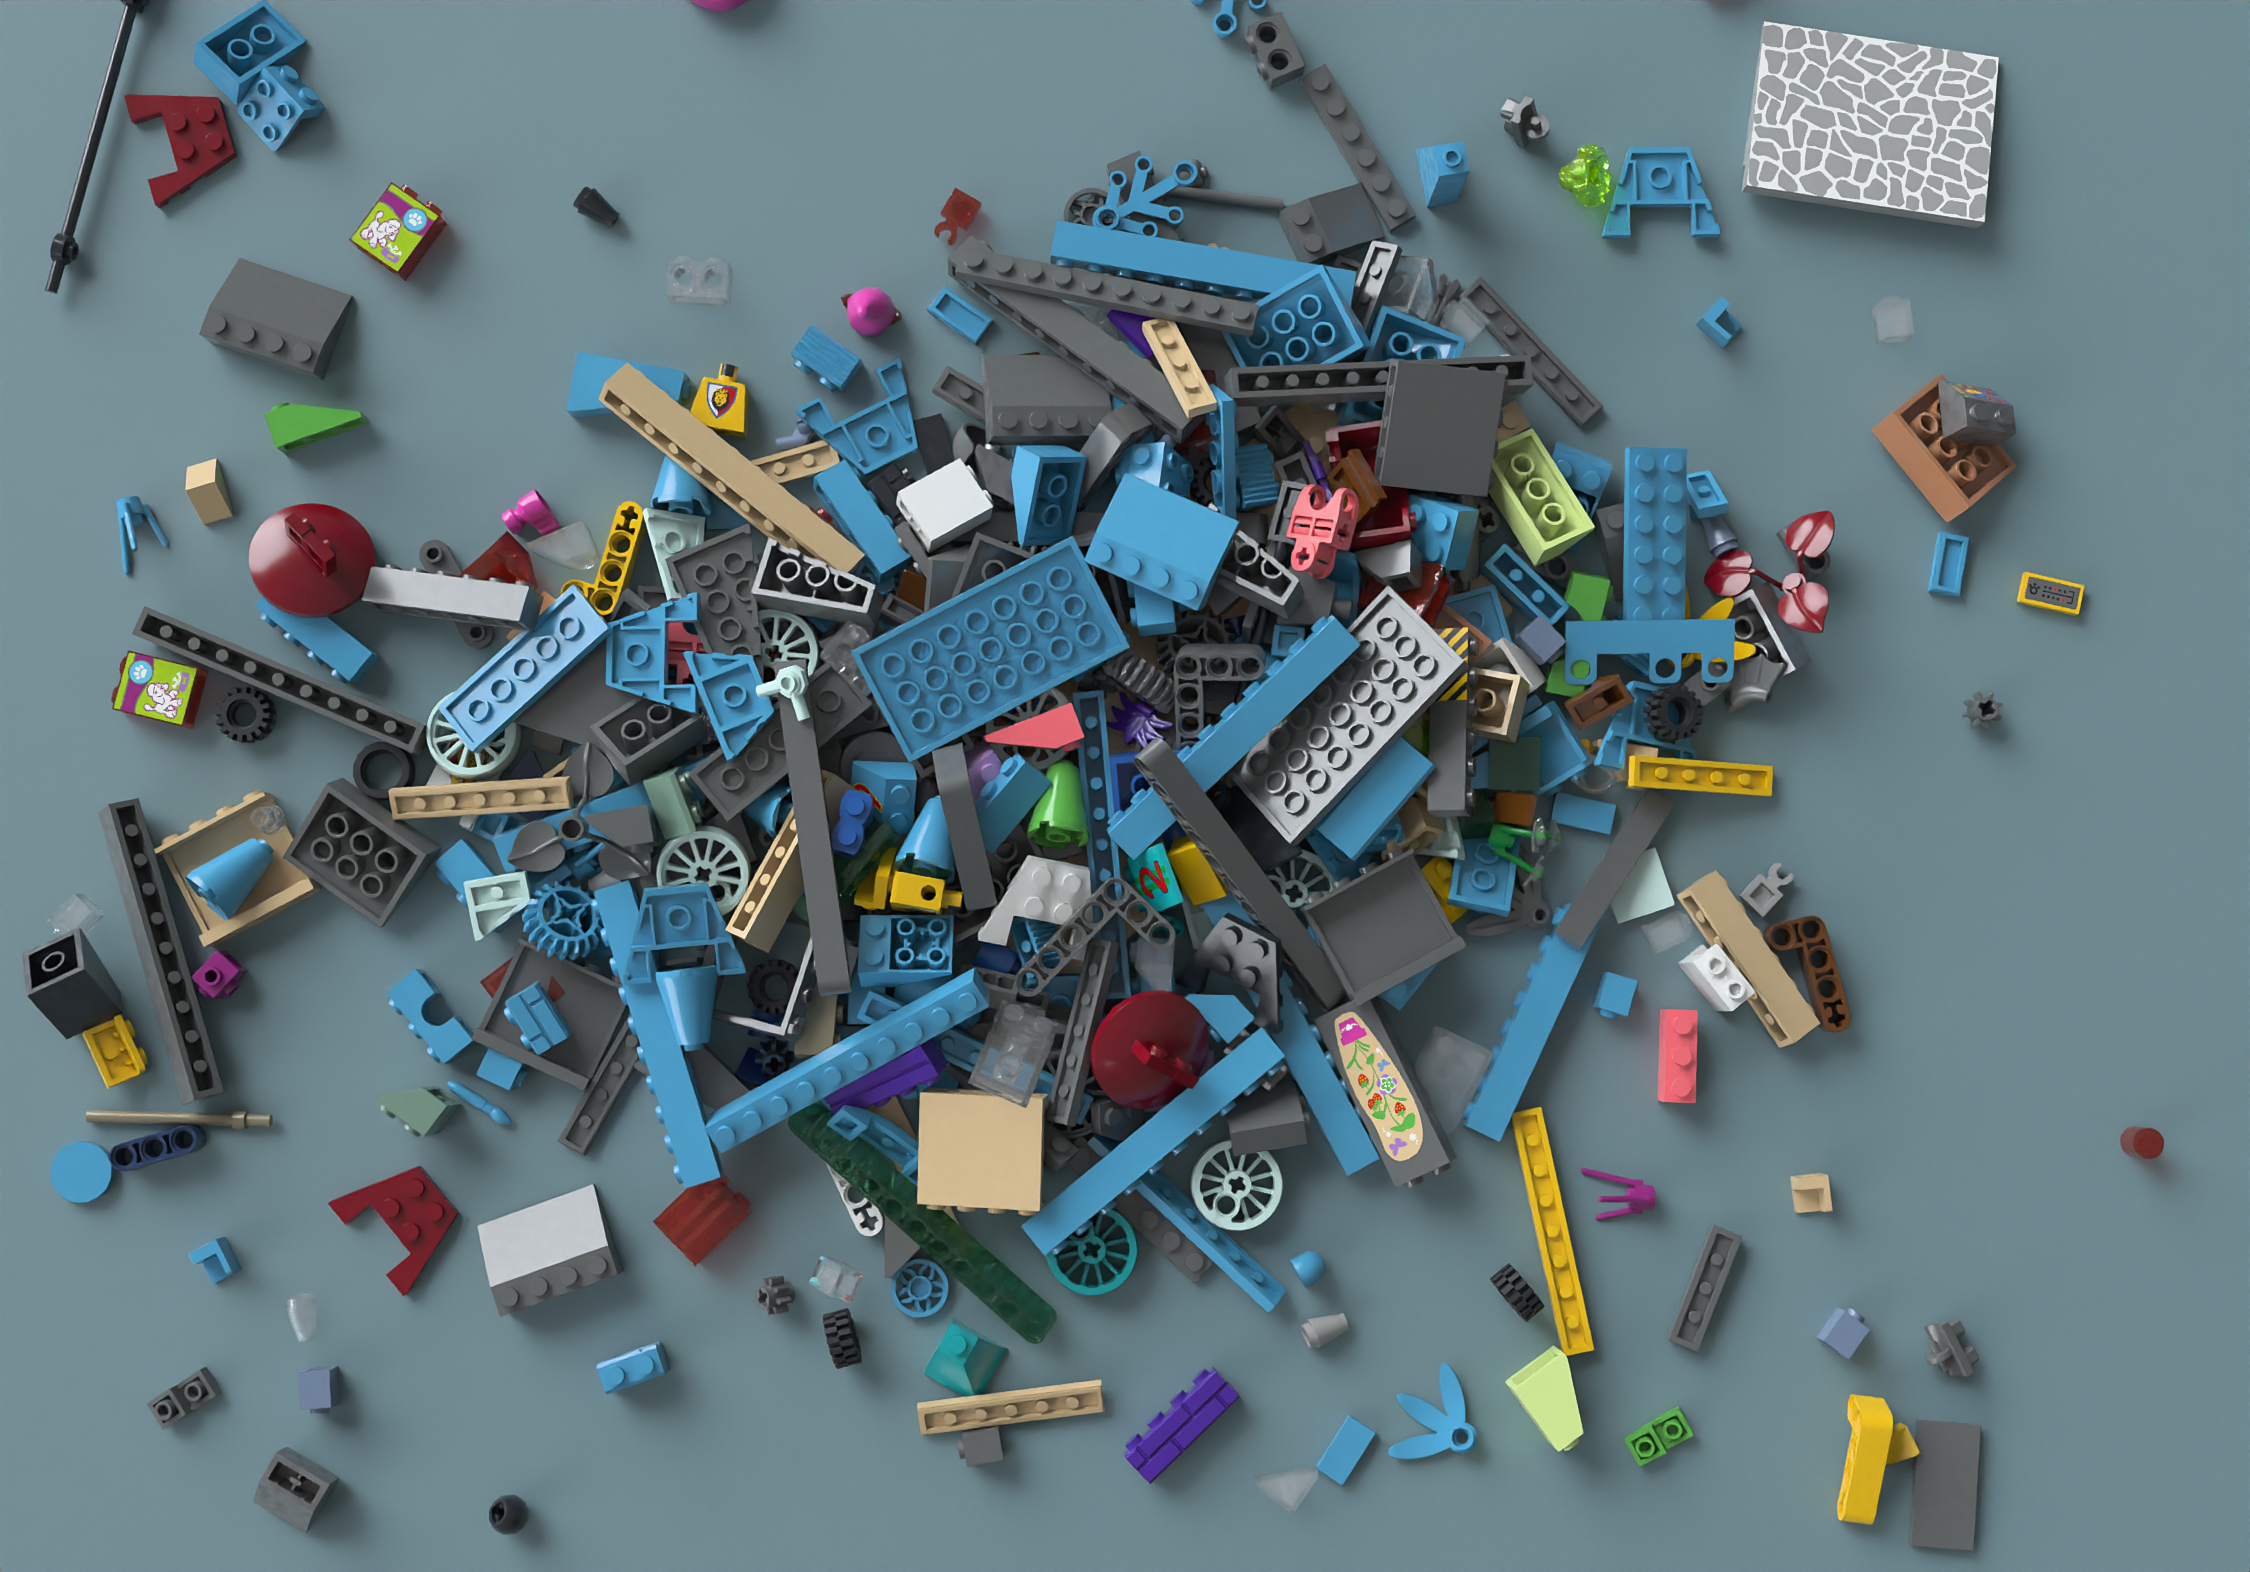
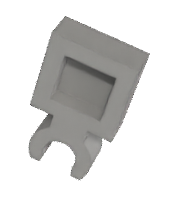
(1763, 892)

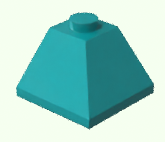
(964, 1360)

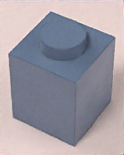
(1540, 641)
(1844, 1332)
(318, 1389)

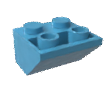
(1223, 1015)

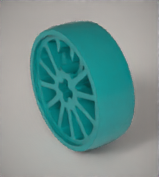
(1080, 1242)

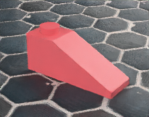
(1046, 731)

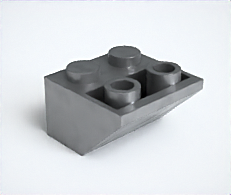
(995, 475)
(294, 1488)

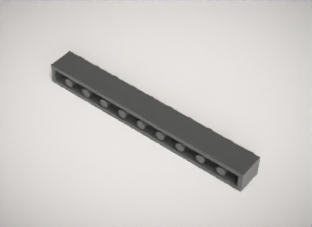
(1205, 344)
(1087, 349)
(1350, 380)
(281, 680)
(160, 951)

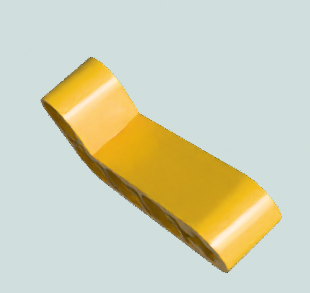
(612, 559)
(1865, 1458)

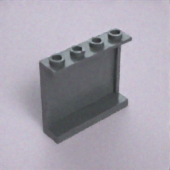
(1440, 428)
(576, 701)
(1381, 926)
(588, 1007)

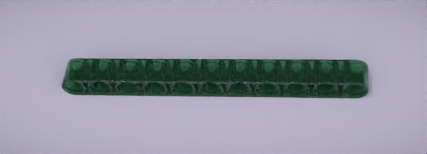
(928, 1228)

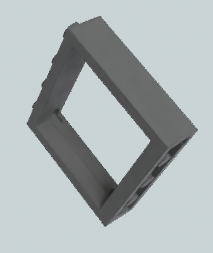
(800, 999)

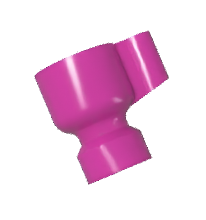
(531, 510)

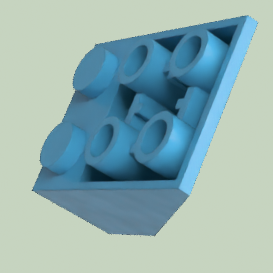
(1584, 474)
(904, 949)

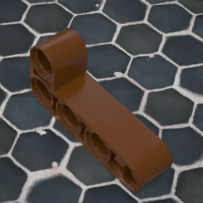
(1812, 975)

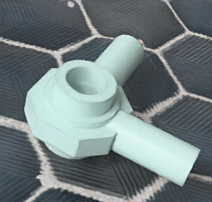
(792, 684)

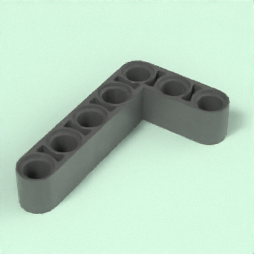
(1207, 670)
(964, 827)
(1089, 929)

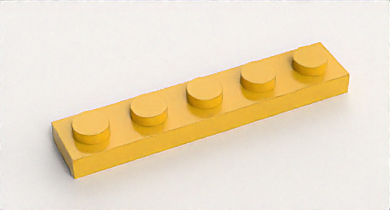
(1700, 776)

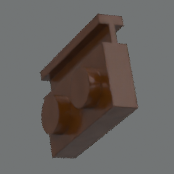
(1356, 474)

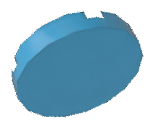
(82, 1172)

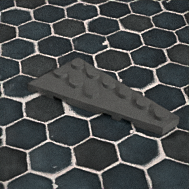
(724, 577)

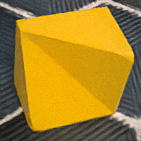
(1901, 1445)

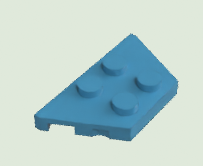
(730, 698)

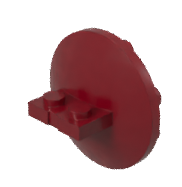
(311, 560)
(1150, 1049)

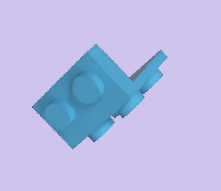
(278, 104)
(1162, 467)

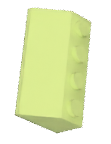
(1536, 498)

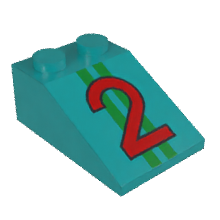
(1154, 879)

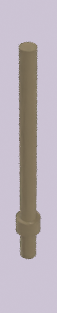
(237, 1120)

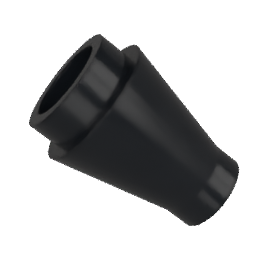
(594, 206)

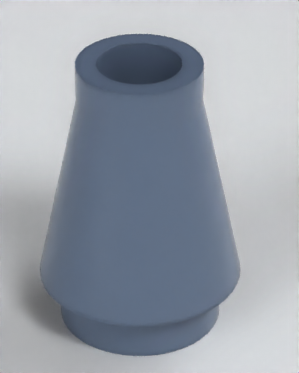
(1719, 536)

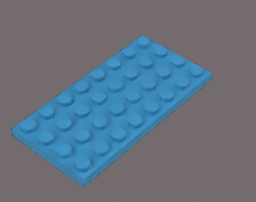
(990, 649)

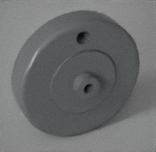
(869, 746)

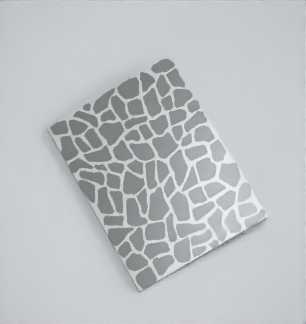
(1871, 125)

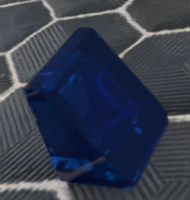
(750, 1070)

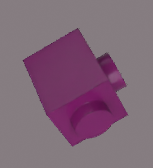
(219, 975)

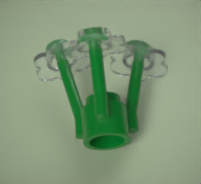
(1504, 836)

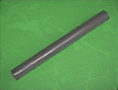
(1227, 198)

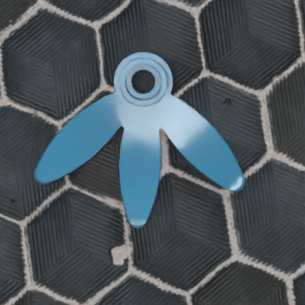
(1446, 1426)

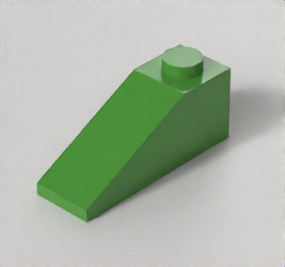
(301, 425)

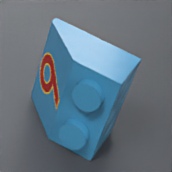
(891, 788)

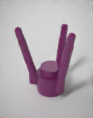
(1637, 1198)

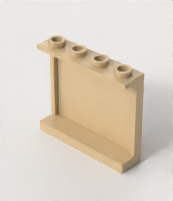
(275, 891)
(980, 1151)

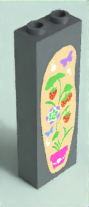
(1386, 1091)

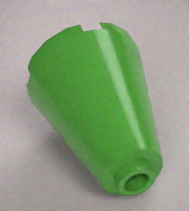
(1060, 811)

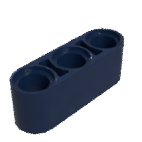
(143, 1147)

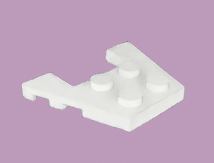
(1042, 892)

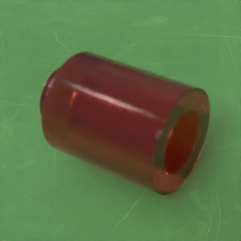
(2142, 1142)

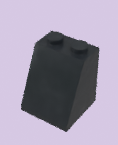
(71, 984)

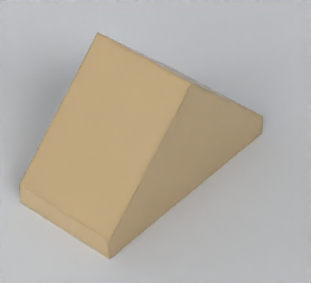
(208, 492)

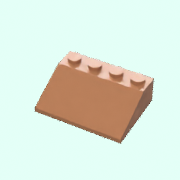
(1944, 470)

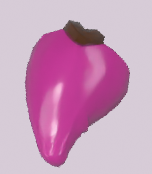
(870, 311)

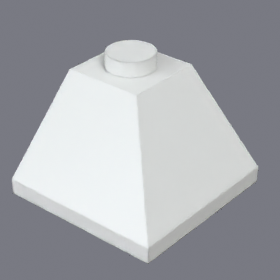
(1509, 658)

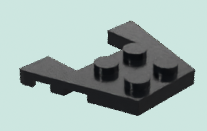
(1245, 957)

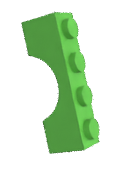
(1588, 596)

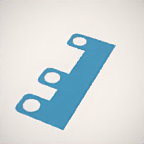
(1657, 637)

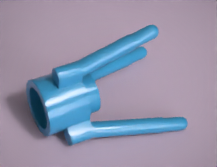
(130, 515)
(584, 862)

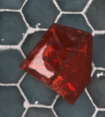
(503, 560)

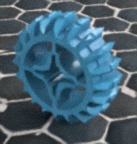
(563, 931)

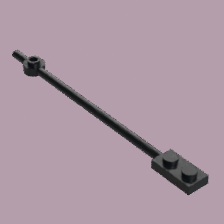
(63, 246)
(1278, 530)

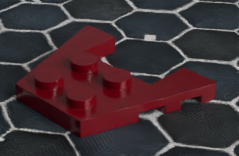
(196, 135)
(412, 1210)

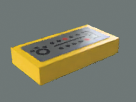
(2050, 593)

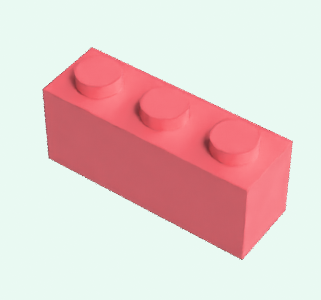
(1677, 1056)

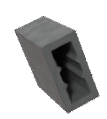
(1268, 1119)

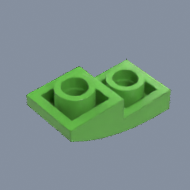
(1659, 1435)

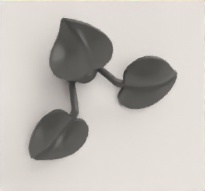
(539, 847)

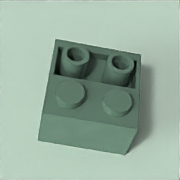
(674, 802)
(422, 1109)

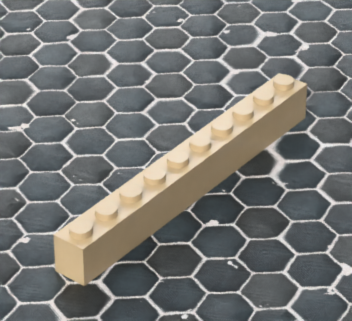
(724, 470)

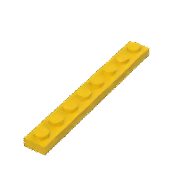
(1552, 1231)

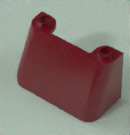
(1393, 518)

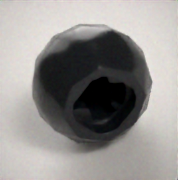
(508, 1514)

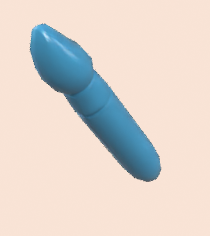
(479, 1102)

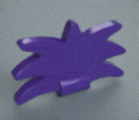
(1317, 469)
(1137, 722)

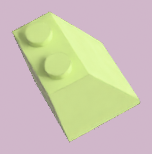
(1549, 1398)

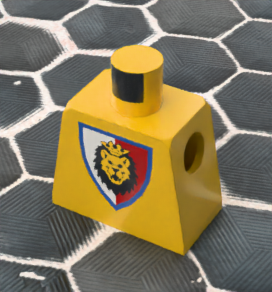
(723, 403)
(909, 892)

